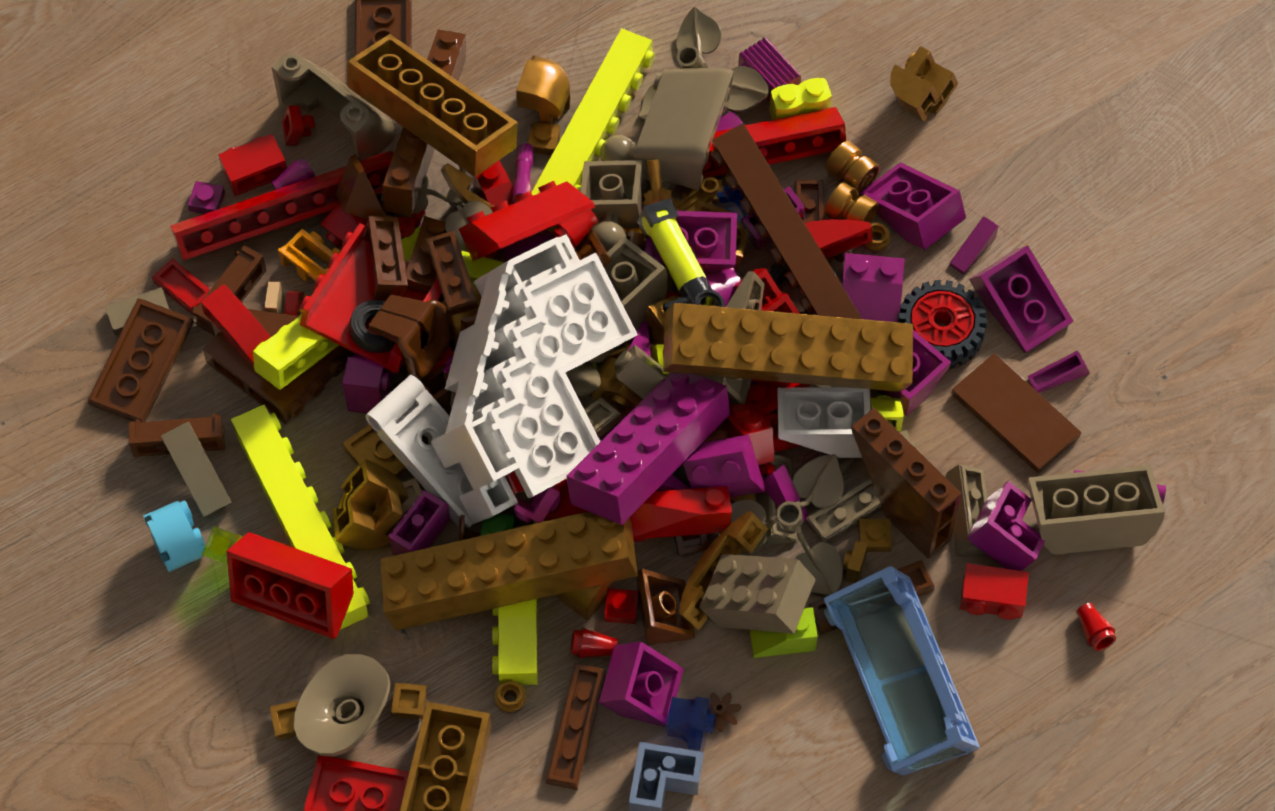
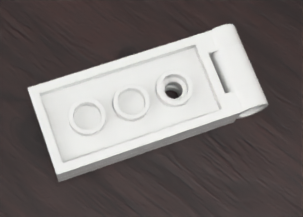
(400, 424)

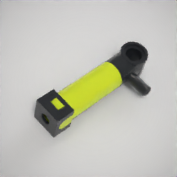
(661, 224)

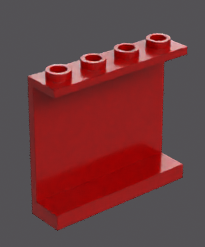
(346, 287)

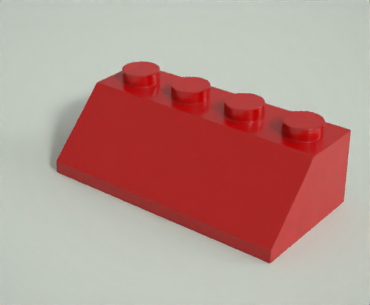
(523, 219)
(289, 584)

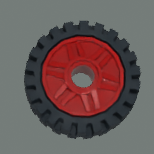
(949, 306)

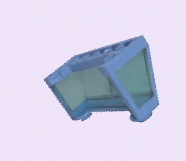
(902, 671)

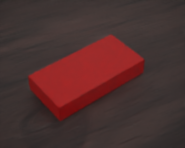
(180, 285)

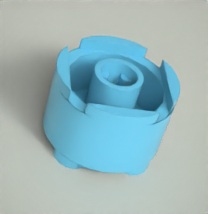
(174, 536)

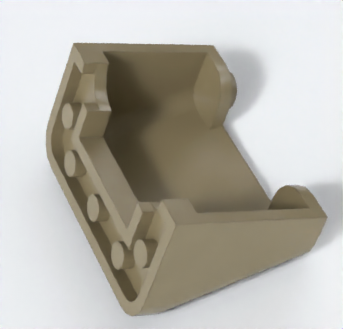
(307, 85)
(683, 122)

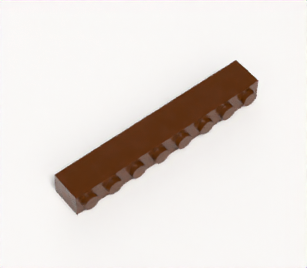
(412, 154)
(781, 225)

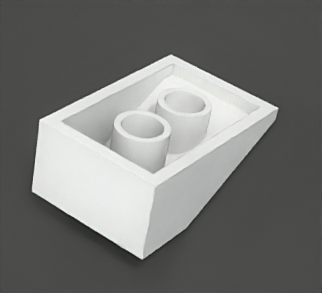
(822, 418)

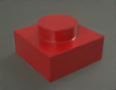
(621, 606)

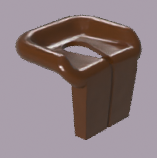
(401, 322)

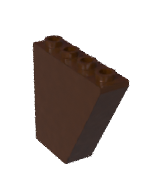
(292, 398)
(907, 484)

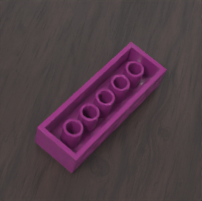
(648, 446)

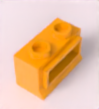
(304, 265)

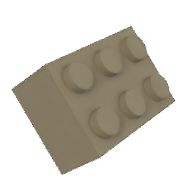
(757, 593)

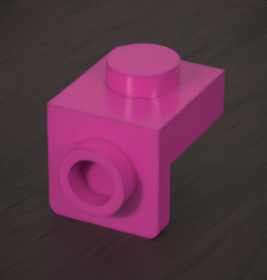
(539, 505)

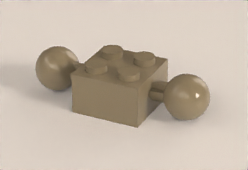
(615, 188)

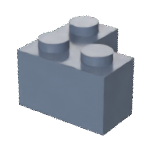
(663, 770)

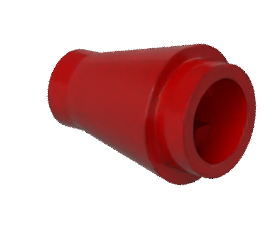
(577, 227)
(1096, 628)
(591, 644)

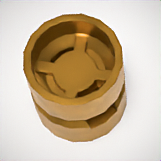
(849, 164)
(847, 205)

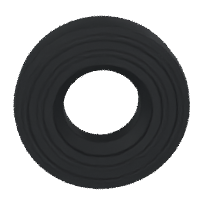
(361, 335)

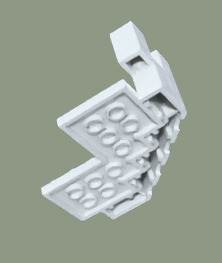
(511, 379)

